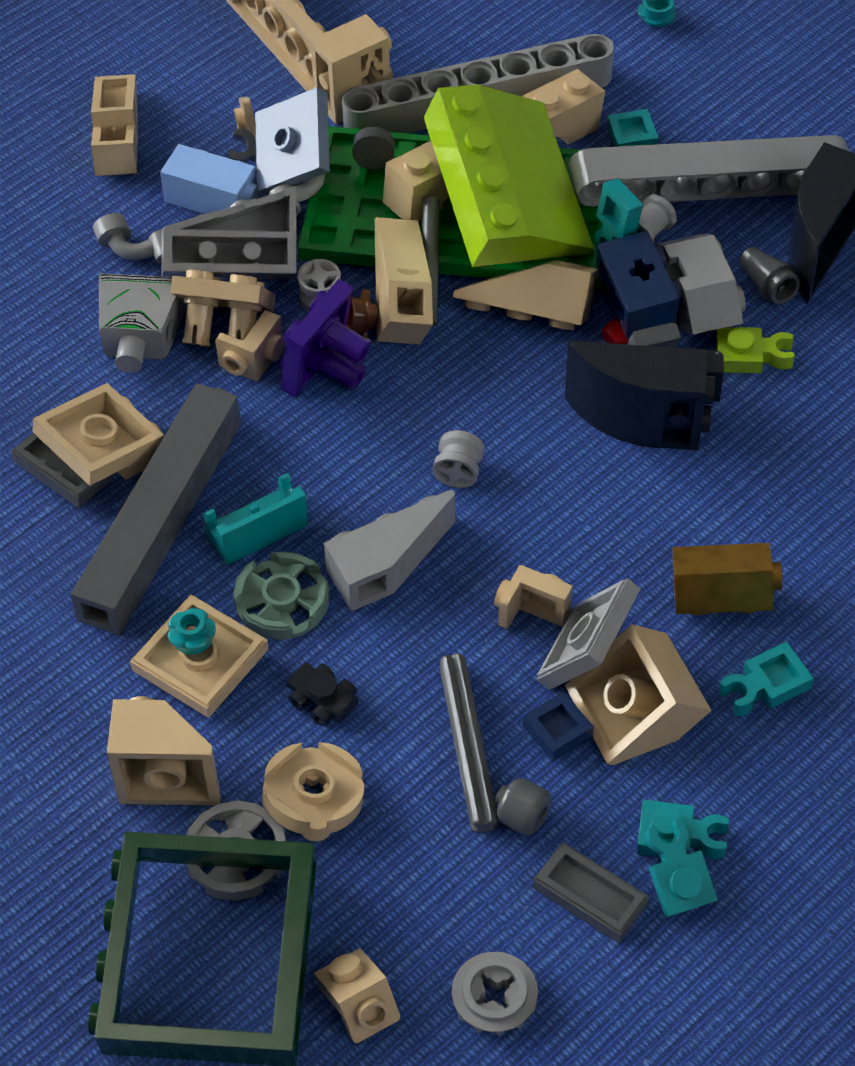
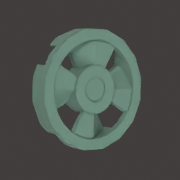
(280, 595)

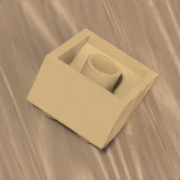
(638, 696)
(159, 756)

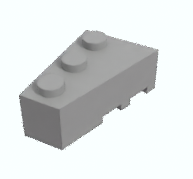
(239, 240)

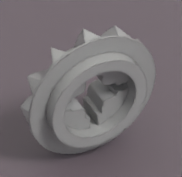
(498, 971)

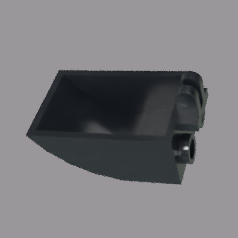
(822, 216)
(644, 391)

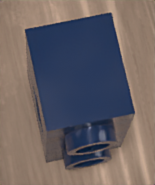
(638, 282)

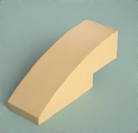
(115, 125)

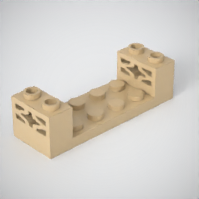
(316, 58)

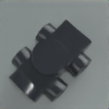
(321, 690)

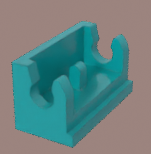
(258, 522)

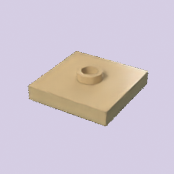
(206, 677)

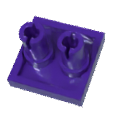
(324, 343)

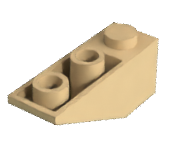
(402, 282)
(546, 290)

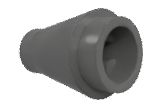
(772, 277)

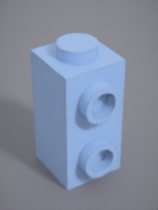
(206, 180)

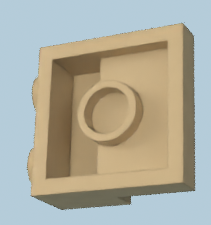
(99, 435)

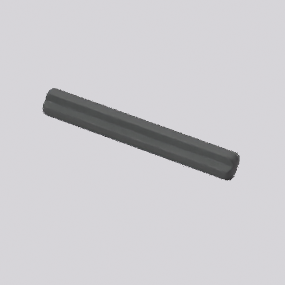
(468, 743)

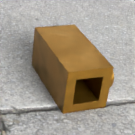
(725, 578)

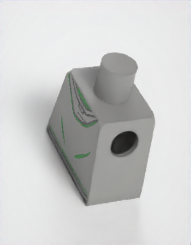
(137, 318)

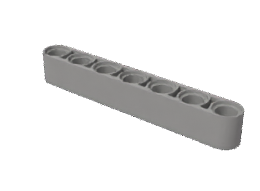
(403, 101)
(699, 168)

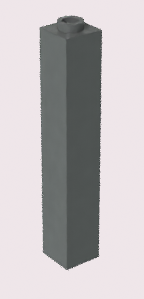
(156, 509)

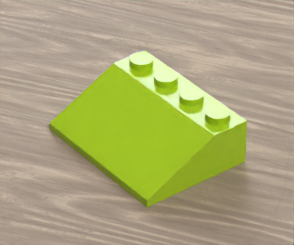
(505, 176)

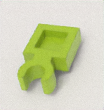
(747, 351)

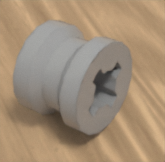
(315, 277)
(458, 459)

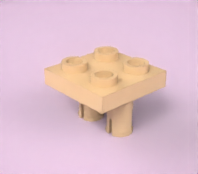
(205, 292)

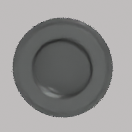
(373, 148)

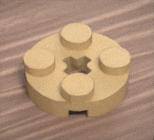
(309, 813)

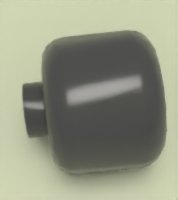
(523, 806)

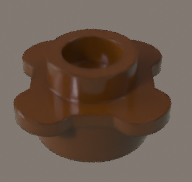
(363, 314)

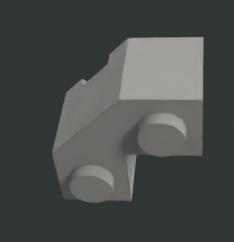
(706, 284)

